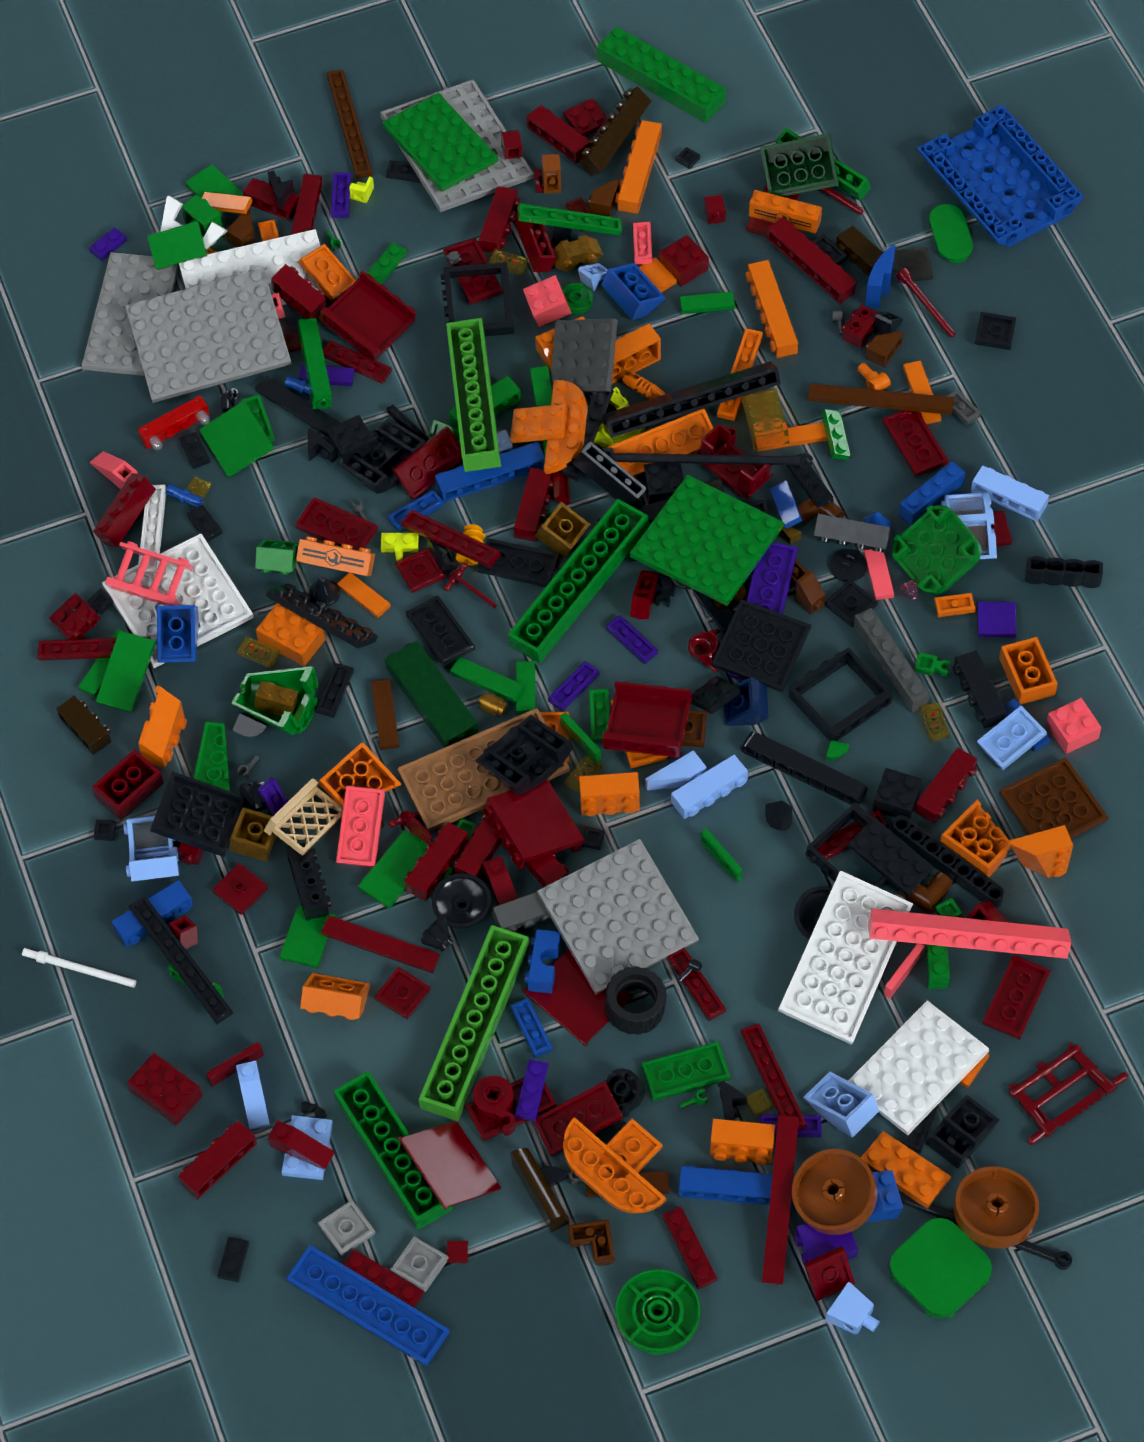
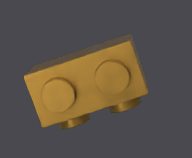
(275, 699)

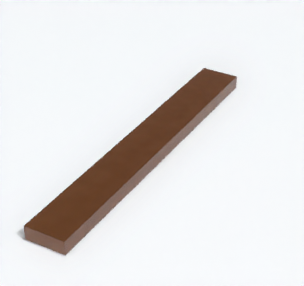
(349, 124)
(880, 399)

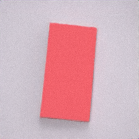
(360, 826)

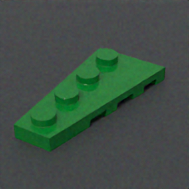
(212, 757)

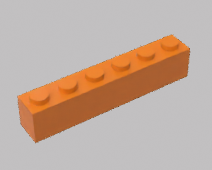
(639, 167)
(772, 309)

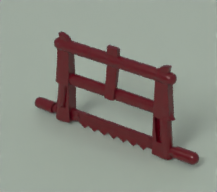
(1088, 1068)

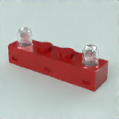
(174, 422)

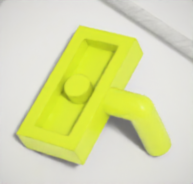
(399, 543)

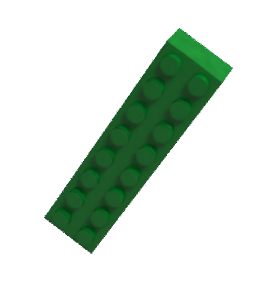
(661, 74)
(379, 1131)

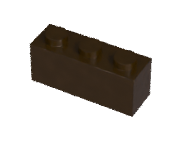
(859, 249)
(84, 724)

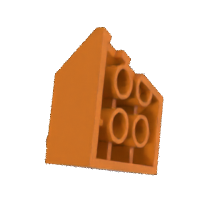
(163, 728)
(357, 769)
(977, 839)
(1045, 851)

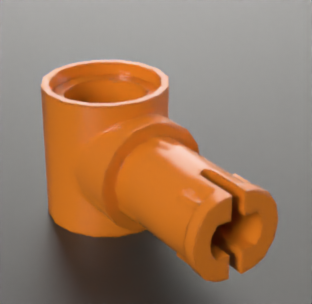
(874, 380)

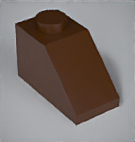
(603, 198)
(241, 231)
(883, 348)
(809, 593)

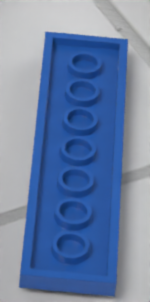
(368, 1305)

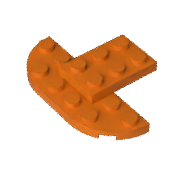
(560, 424)
(614, 1167)

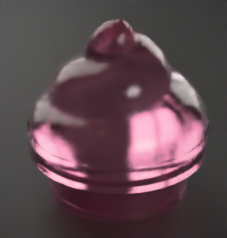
(910, 589)

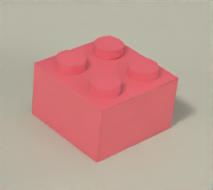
(547, 301)
(1073, 726)

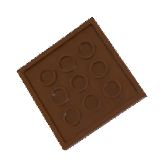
(1053, 799)

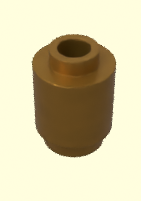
(492, 704)

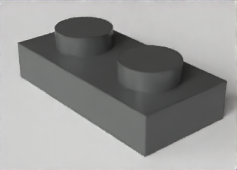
(964, 408)

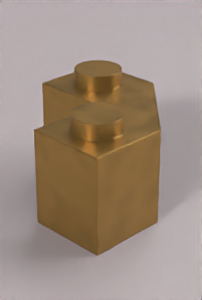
(571, 253)

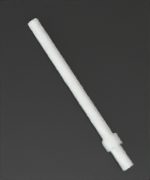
(43, 957)

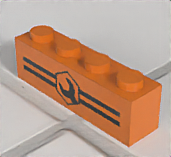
(773, 207)
(335, 557)

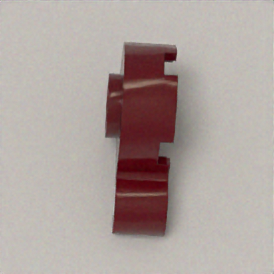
(499, 1108)

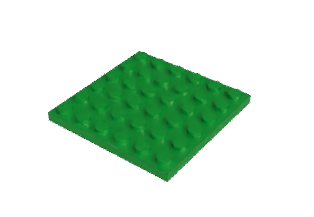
(707, 540)

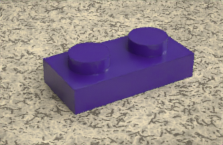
(107, 244)
(272, 795)

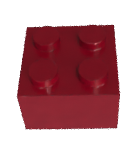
(684, 260)

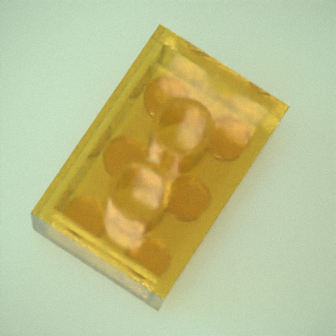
(765, 419)

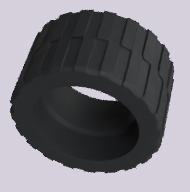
(635, 978)

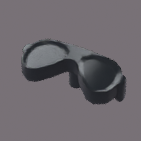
(307, 1107)

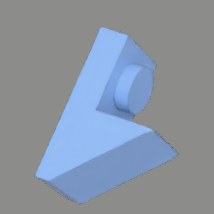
(591, 275)

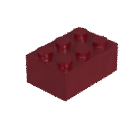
(298, 292)
(127, 784)
(164, 1089)

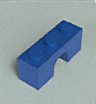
(544, 946)

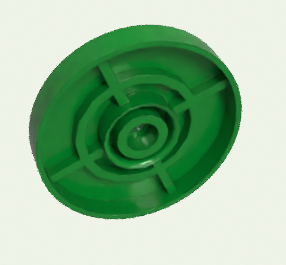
(652, 1292)

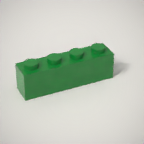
(504, 394)

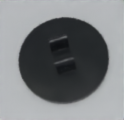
(847, 565)

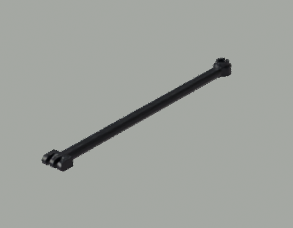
(709, 459)
(1025, 1245)

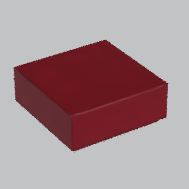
(457, 1251)

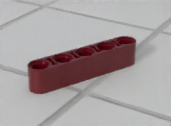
(307, 203)

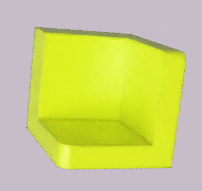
(361, 191)

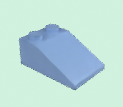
(842, 1103)

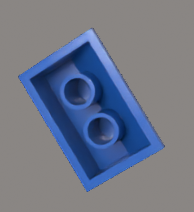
(632, 290)

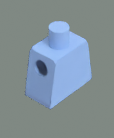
(852, 1311)

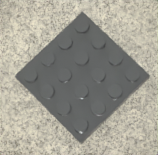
(584, 353)

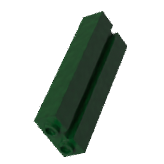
(431, 694)

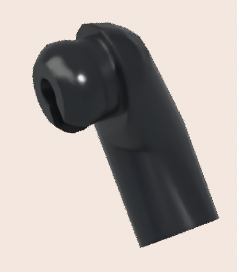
(227, 398)

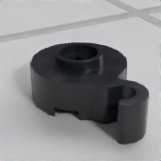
(631, 1098)

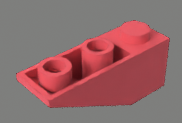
(113, 468)

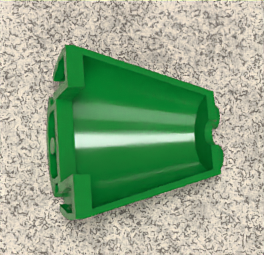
(299, 679)

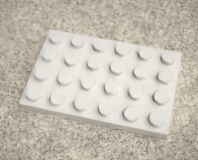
(919, 1066)

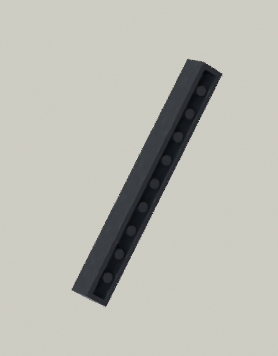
(690, 399)

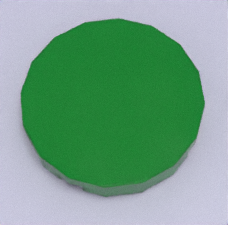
(578, 297)

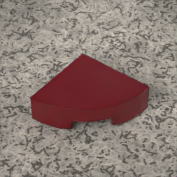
(538, 180)

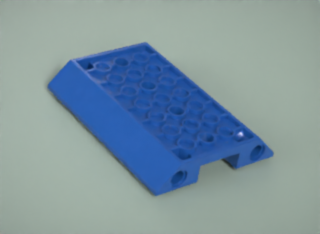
(1017, 168)

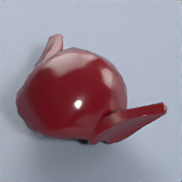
(704, 647)

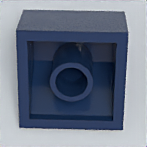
(749, 706)

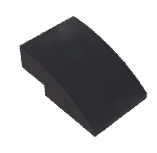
(962, 1131)

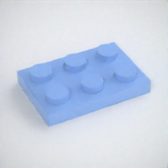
(1011, 737)
(317, 1129)

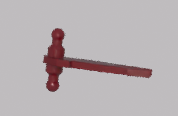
(456, 576)
(408, 819)

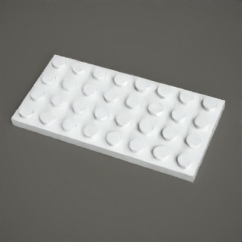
(267, 254)
(841, 960)

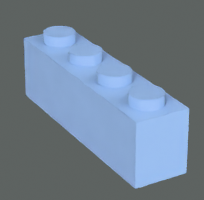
(1010, 493)
(709, 787)

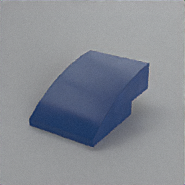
(880, 278)

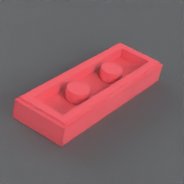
(642, 243)
(879, 574)
(904, 969)

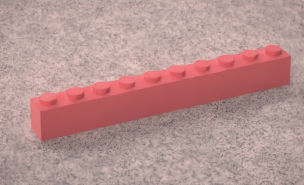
(969, 933)

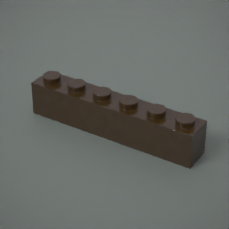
(614, 131)

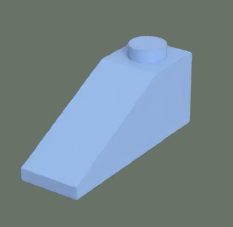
(676, 773)
(252, 1095)

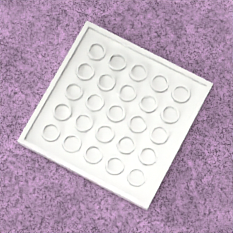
(206, 586)

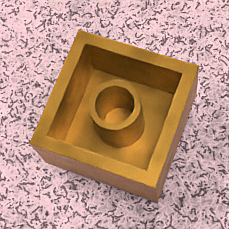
(562, 530)
(249, 835)

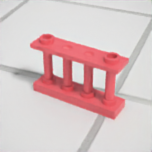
(152, 593)

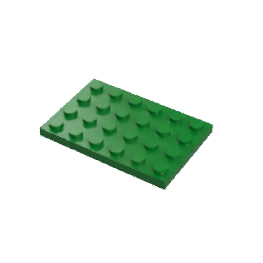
(440, 142)

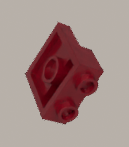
(75, 618)

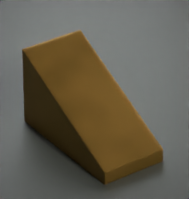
(791, 535)

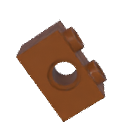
(551, 173)

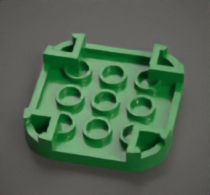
(936, 550)
(940, 1268)

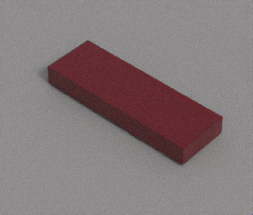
(228, 1067)

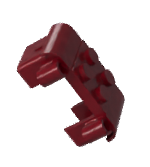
(739, 477)

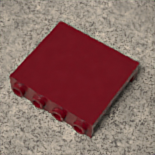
(368, 316)
(648, 719)
(532, 823)

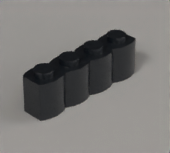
(1067, 572)

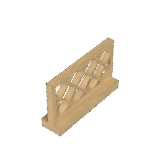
(291, 810)

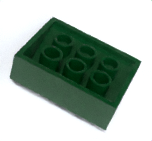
(800, 165)

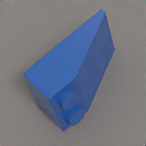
(177, 633)
(888, 1200)

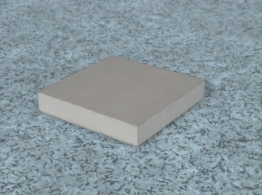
(346, 1228)
(419, 1264)

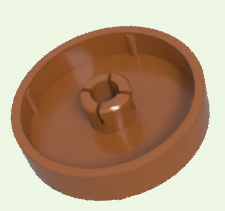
(852, 1202)
(977, 1213)

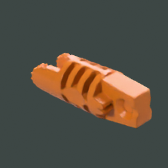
(642, 386)

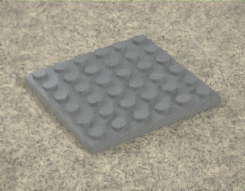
(617, 915)

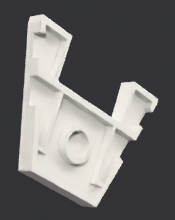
(172, 209)

